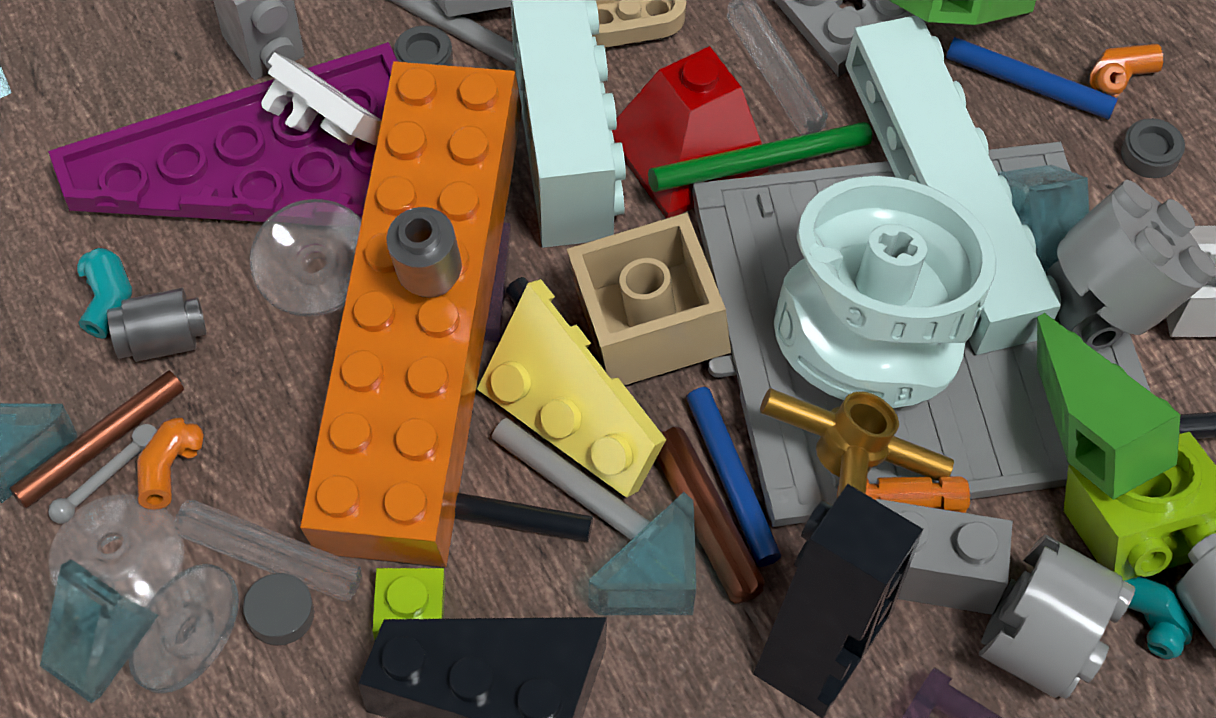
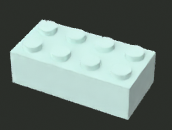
(567, 120)

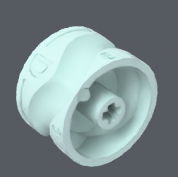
(884, 289)

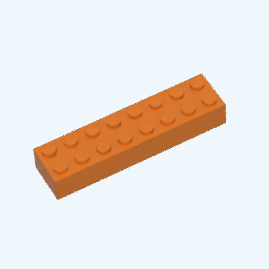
(407, 361)

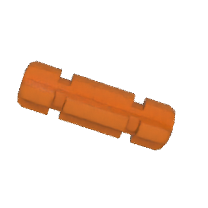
(948, 494)

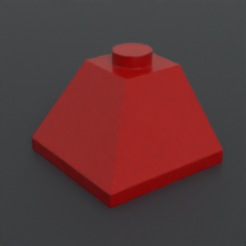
(685, 115)

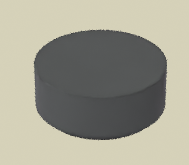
(424, 46)
(1152, 148)
(278, 609)

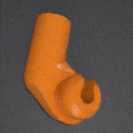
(1119, 64)
(157, 457)

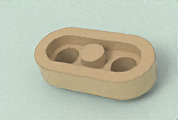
(632, 22)

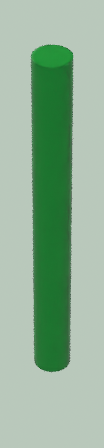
(759, 156)

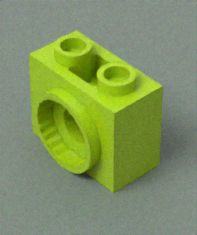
(1152, 523)

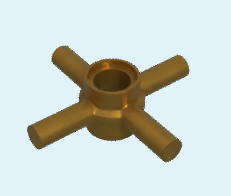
(856, 437)

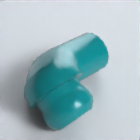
(109, 284)
(1165, 616)

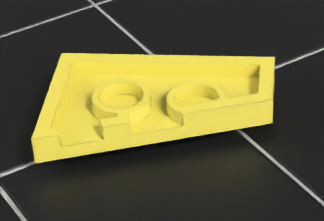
(566, 396)

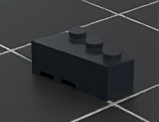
(838, 597)
(483, 667)

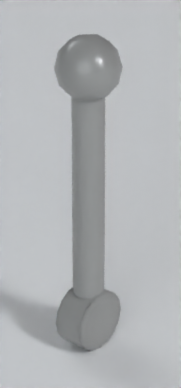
(63, 509)

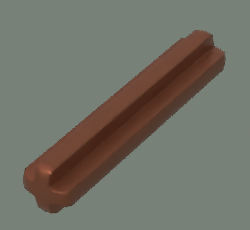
(711, 519)

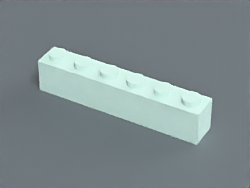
(934, 142)

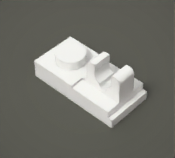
(312, 96)

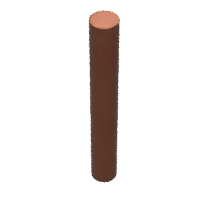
(96, 439)

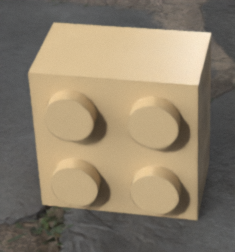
(650, 300)

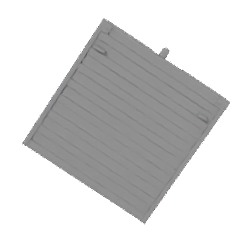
(986, 419)

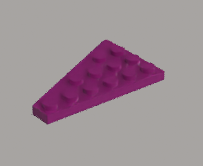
(229, 154)

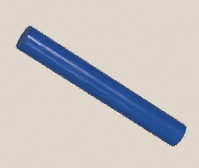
(1032, 78)
(733, 477)

